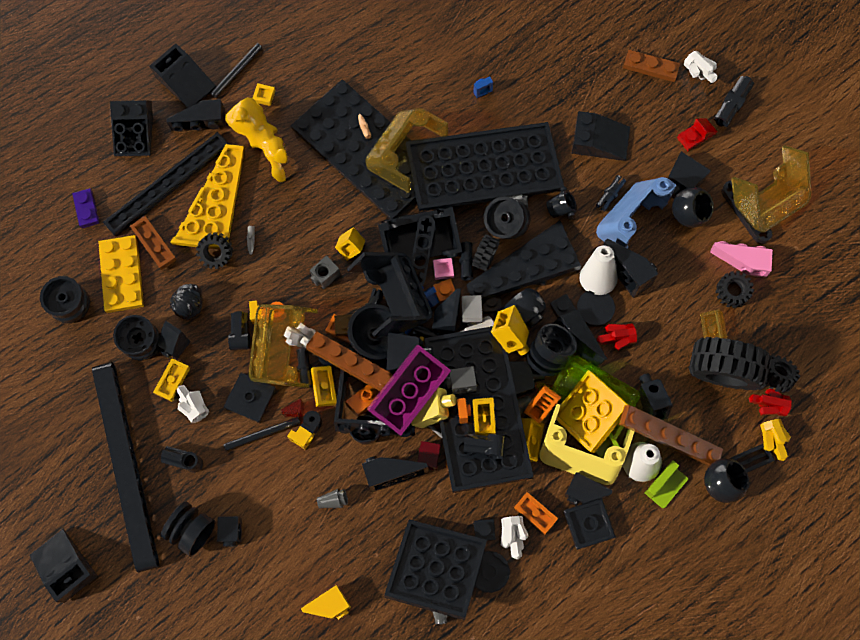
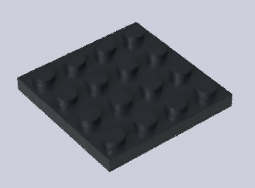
(436, 569)

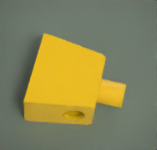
(511, 331)

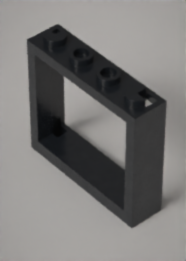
(361, 426)

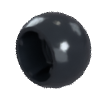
(693, 207)
(529, 305)
(726, 480)

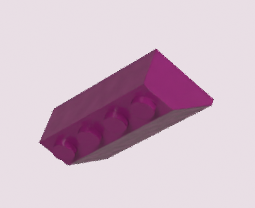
(409, 389)

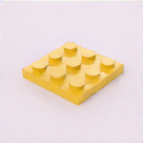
(591, 411)

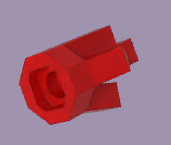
(619, 334)
(772, 403)

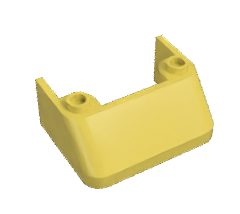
(566, 458)

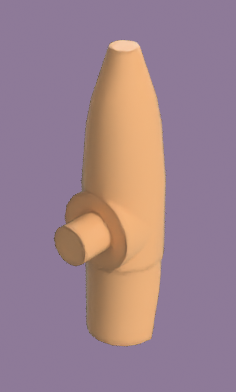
(364, 126)

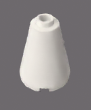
(600, 271)
(643, 462)

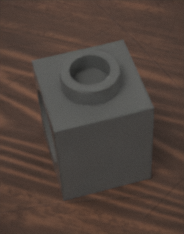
(324, 265)
(462, 380)

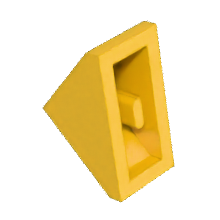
(484, 416)

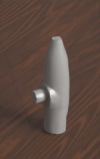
(251, 239)

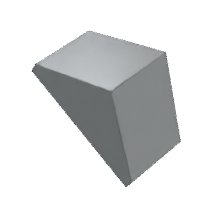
(471, 309)

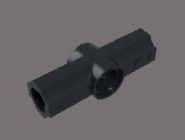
(734, 101)

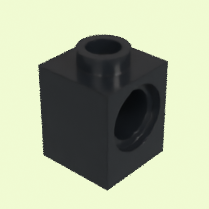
(229, 530)

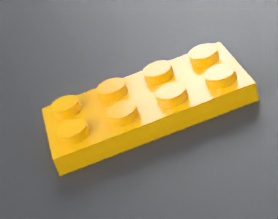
(121, 274)

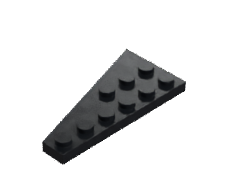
(536, 261)

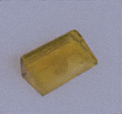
(713, 324)

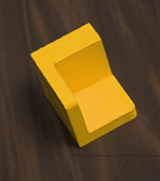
(350, 244)

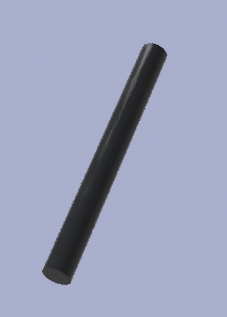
(236, 70)
(262, 433)

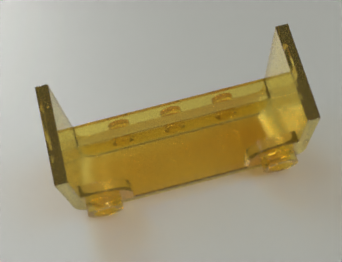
(382, 157)
(779, 200)
(269, 350)

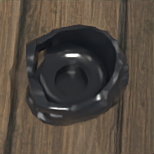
(187, 301)

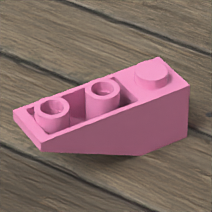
(749, 260)

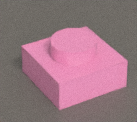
(443, 268)

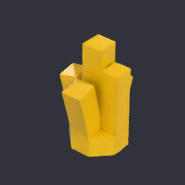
(775, 437)

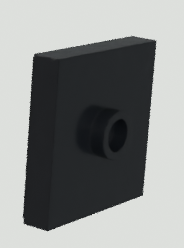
(249, 398)
(589, 524)

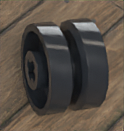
(496, 221)
(64, 299)

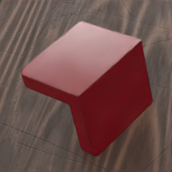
(429, 454)

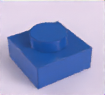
(483, 86)

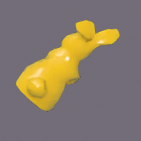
(249, 120)

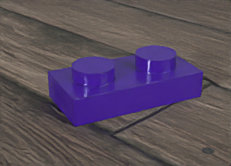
(85, 208)

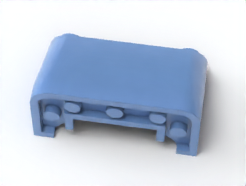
(618, 222)

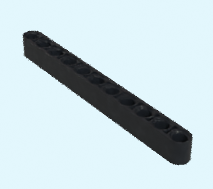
(125, 467)

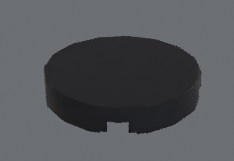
(596, 309)
(493, 572)

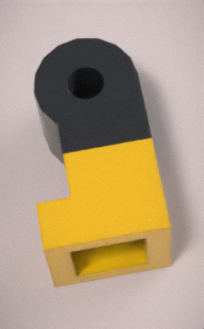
(307, 430)

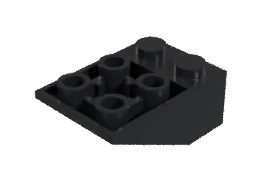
(182, 76)
(131, 127)
(62, 567)

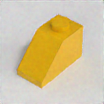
(329, 605)

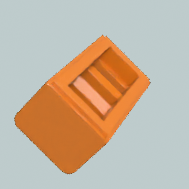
(537, 414)

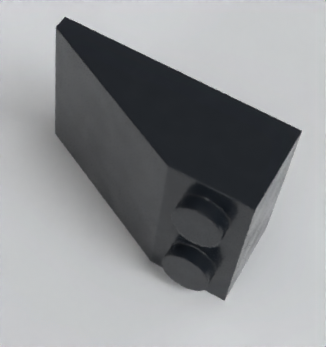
(600, 137)
(632, 269)
(387, 472)

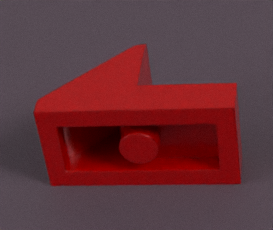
(696, 134)

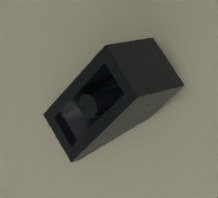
(172, 341)
(584, 490)

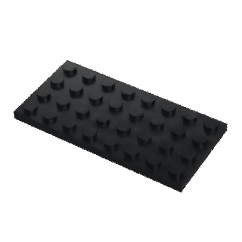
(336, 135)
(483, 166)
(494, 381)

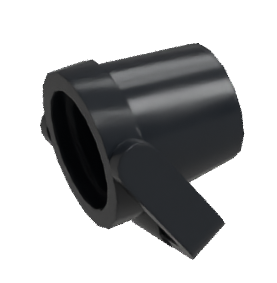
(562, 204)

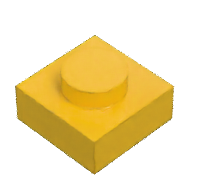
(264, 94)

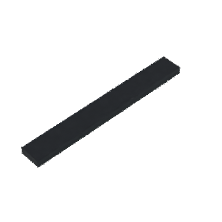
(165, 184)

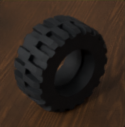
(730, 363)

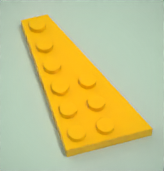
(215, 202)

